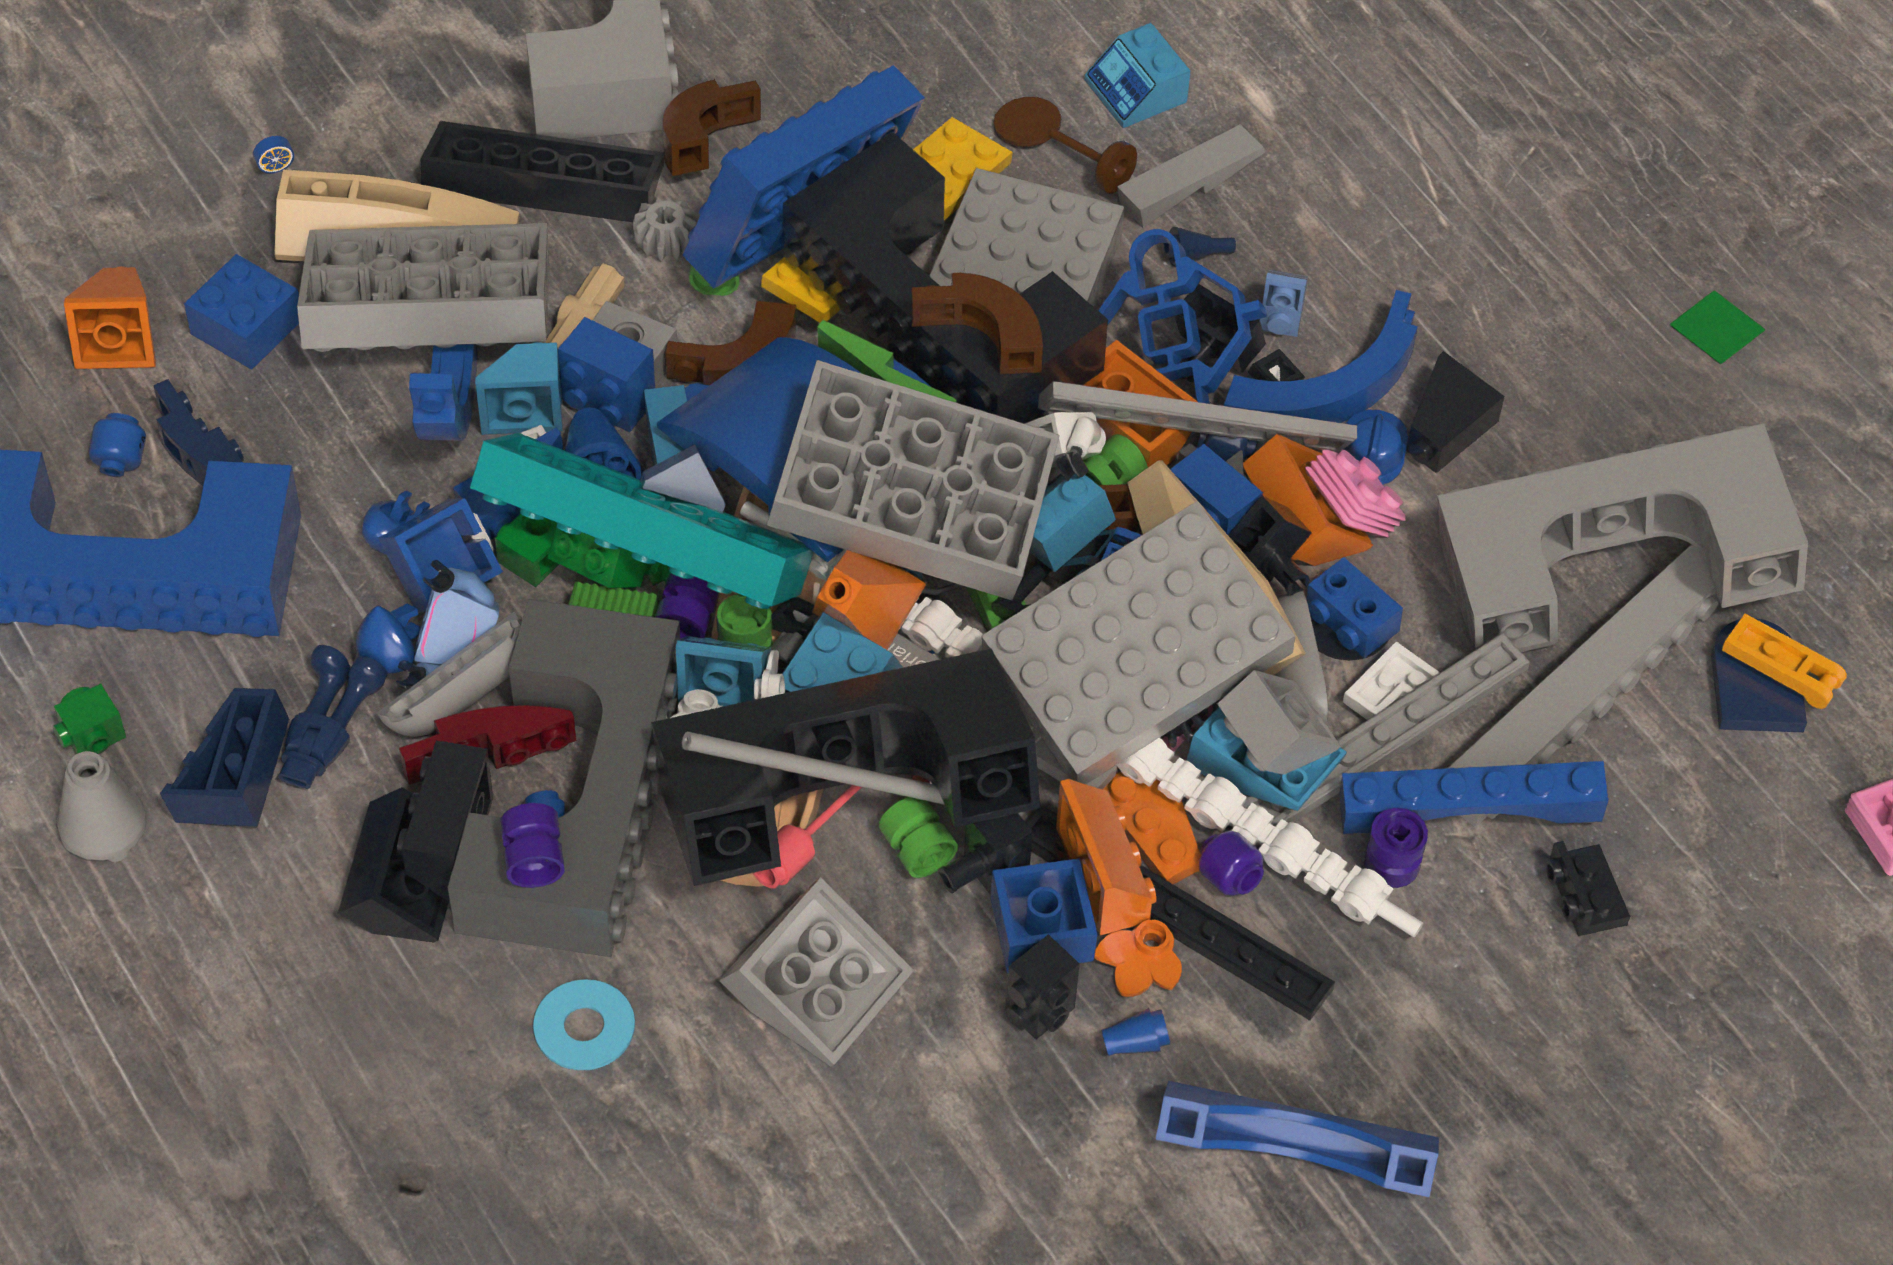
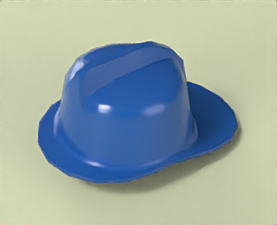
(1381, 440)

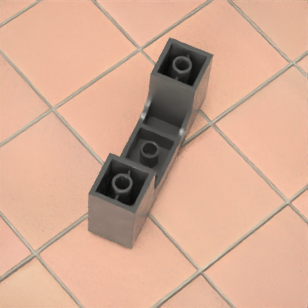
(615, 680)

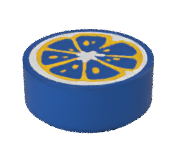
(273, 154)

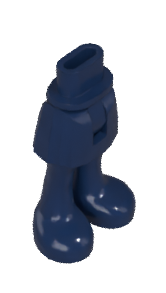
(313, 737)

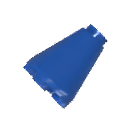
(597, 440)

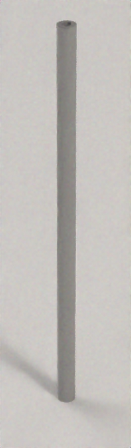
(811, 767)

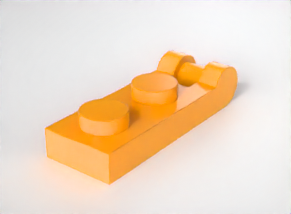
(1785, 660)

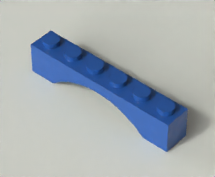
(1544, 791)
(1231, 1121)

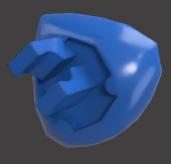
(386, 516)
(388, 636)

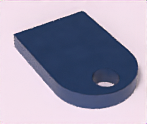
(1750, 698)

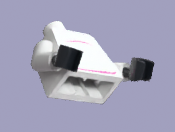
(1078, 439)

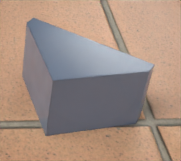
(684, 478)

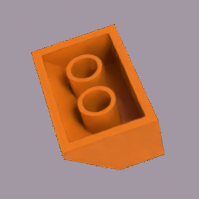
(1132, 374)
(1282, 477)
(1110, 863)

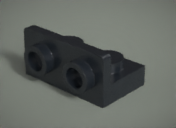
(1586, 889)

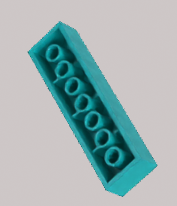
(649, 524)

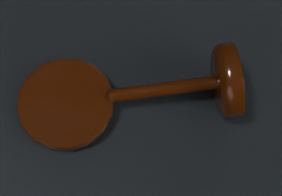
(1037, 120)

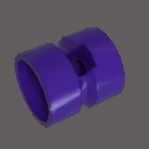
(688, 603)
(532, 845)
(1396, 846)

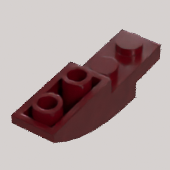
(506, 731)

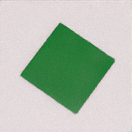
(1717, 327)

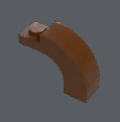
(700, 112)
(989, 308)
(711, 362)

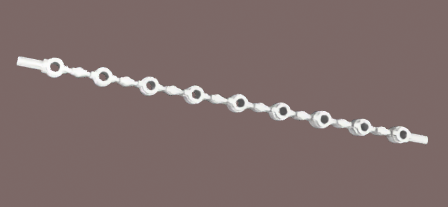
(1212, 802)

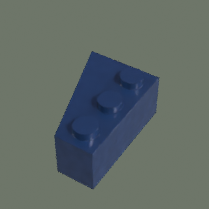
(233, 764)

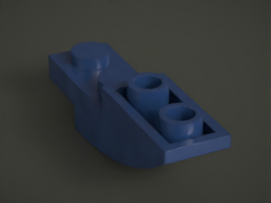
(188, 438)

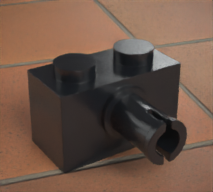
(1217, 327)
(1269, 539)
(989, 847)

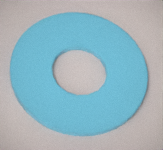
(590, 1054)

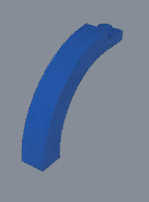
(1344, 391)
(445, 396)

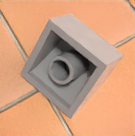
(1276, 723)

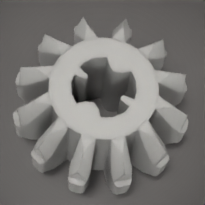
(664, 227)

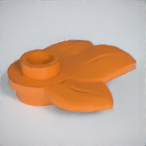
(1138, 963)

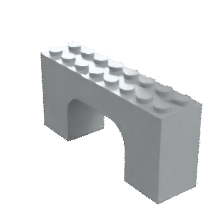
(604, 74)
(1707, 490)

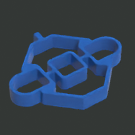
(1189, 275)

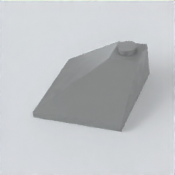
(818, 974)

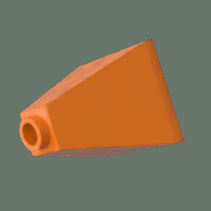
(110, 322)
(869, 596)

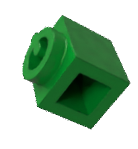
(88, 720)

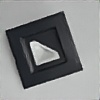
(1275, 368)
(794, 616)

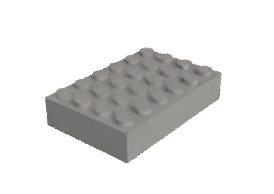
(1027, 231)
(424, 286)
(914, 480)
(1138, 644)

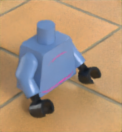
(455, 616)

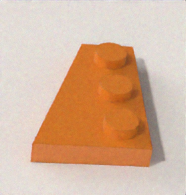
(1157, 828)

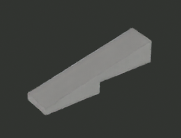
(1198, 168)

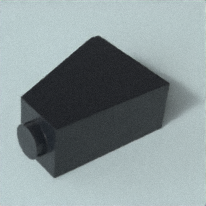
(1451, 413)

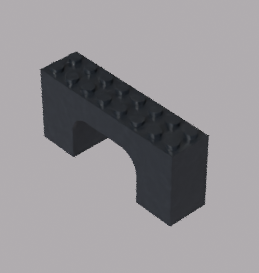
(853, 244)
(927, 720)

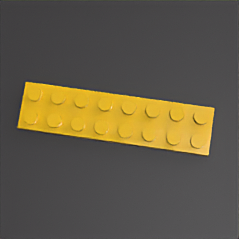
(955, 153)

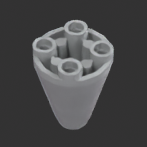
(98, 810)

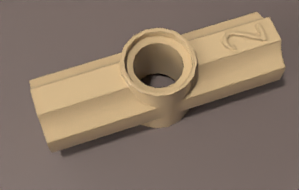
(600, 286)

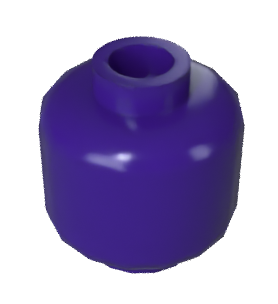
(1231, 863)

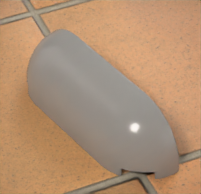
(1307, 669)
(455, 683)

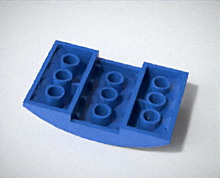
(751, 419)

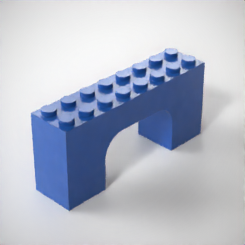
(212, 577)

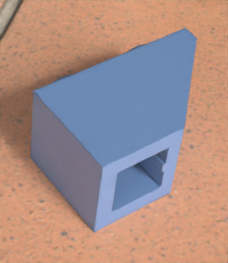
(1283, 302)

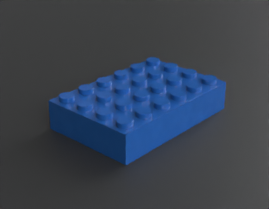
(746, 199)

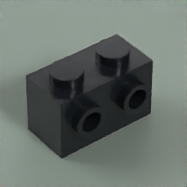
(1042, 988)

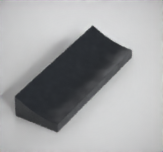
(541, 171)

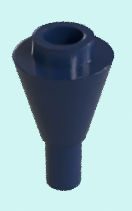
(1198, 244)

